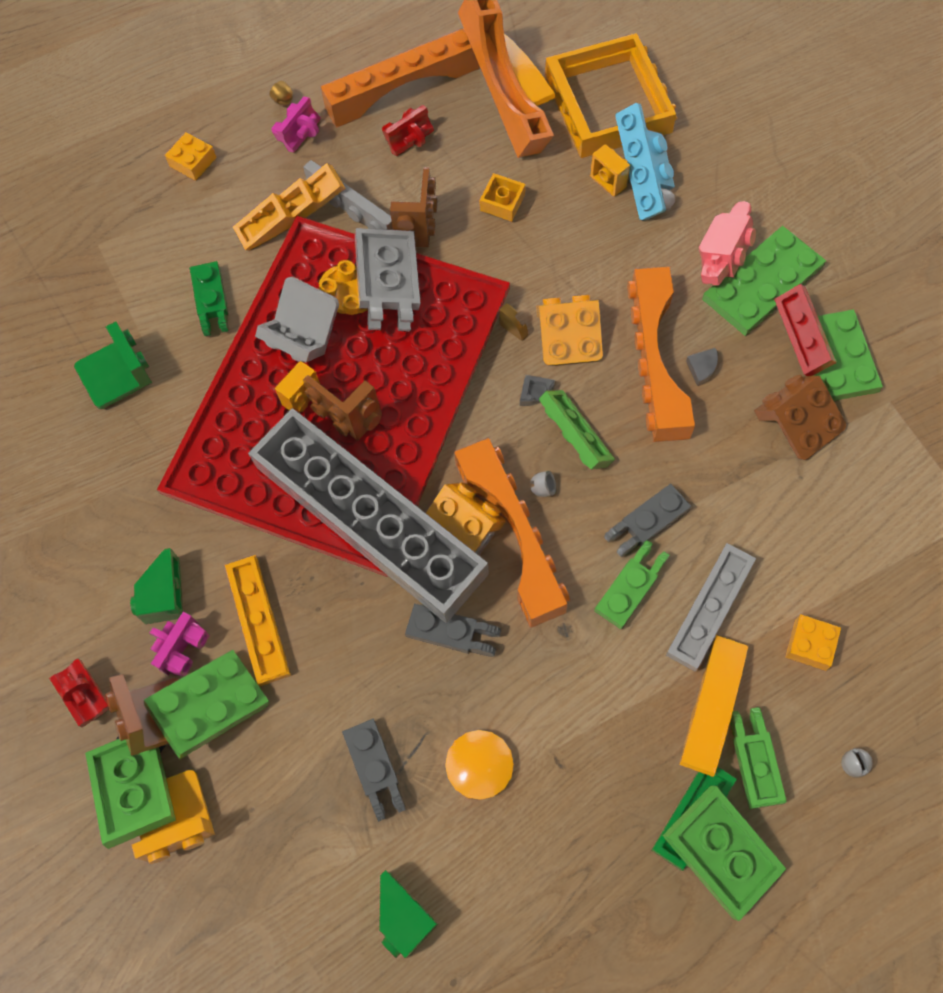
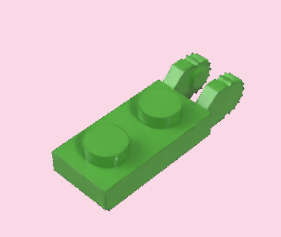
(630, 587)
(757, 762)

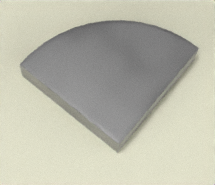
(702, 365)
(534, 388)

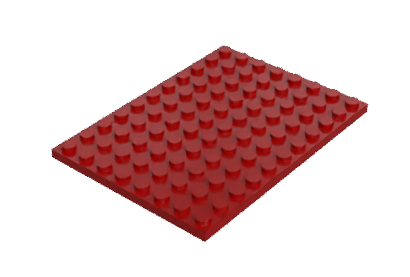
(415, 375)

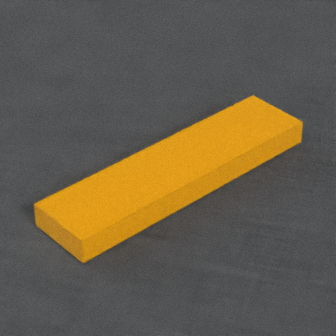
(257, 620)

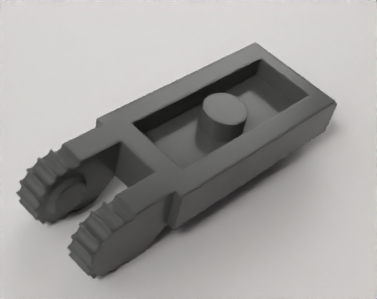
(649, 519)
(454, 635)
(373, 765)

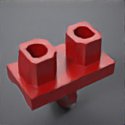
(408, 130)
(80, 693)

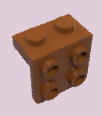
(418, 215)
(804, 414)
(354, 415)
(134, 720)

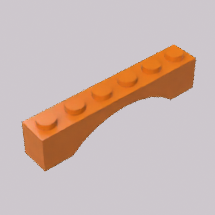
(355, 93)
(523, 120)
(669, 407)
(538, 590)

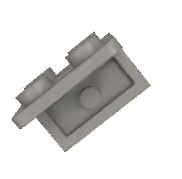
(301, 321)

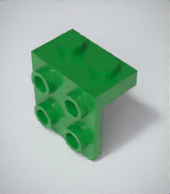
(114, 369)

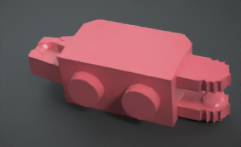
(726, 244)

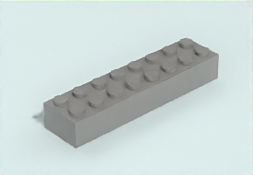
(370, 515)

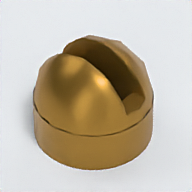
(281, 93)

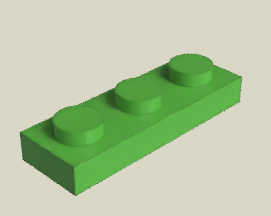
(576, 429)

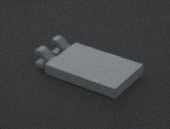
(387, 275)

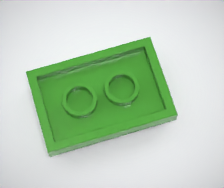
(855, 368)
(206, 703)
(128, 792)
(724, 852)

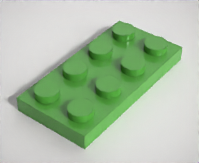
(765, 275)

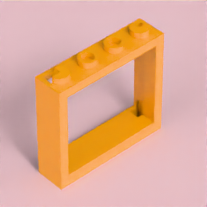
(597, 57)

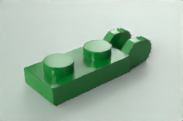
(209, 296)

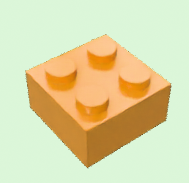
(190, 156)
(609, 170)
(502, 197)
(292, 388)
(813, 642)

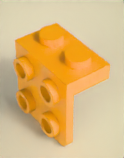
(570, 330)
(465, 514)
(188, 829)

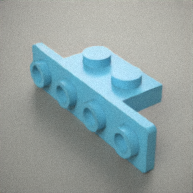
(647, 161)

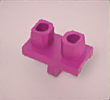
(299, 124)
(173, 641)

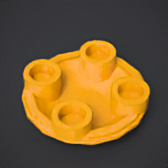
(343, 285)
(479, 765)

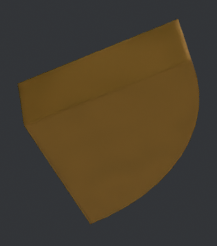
(510, 322)

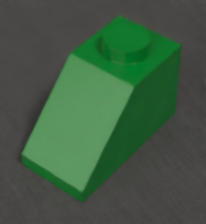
(159, 590)
(401, 918)

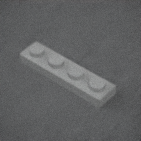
(356, 205)
(710, 607)

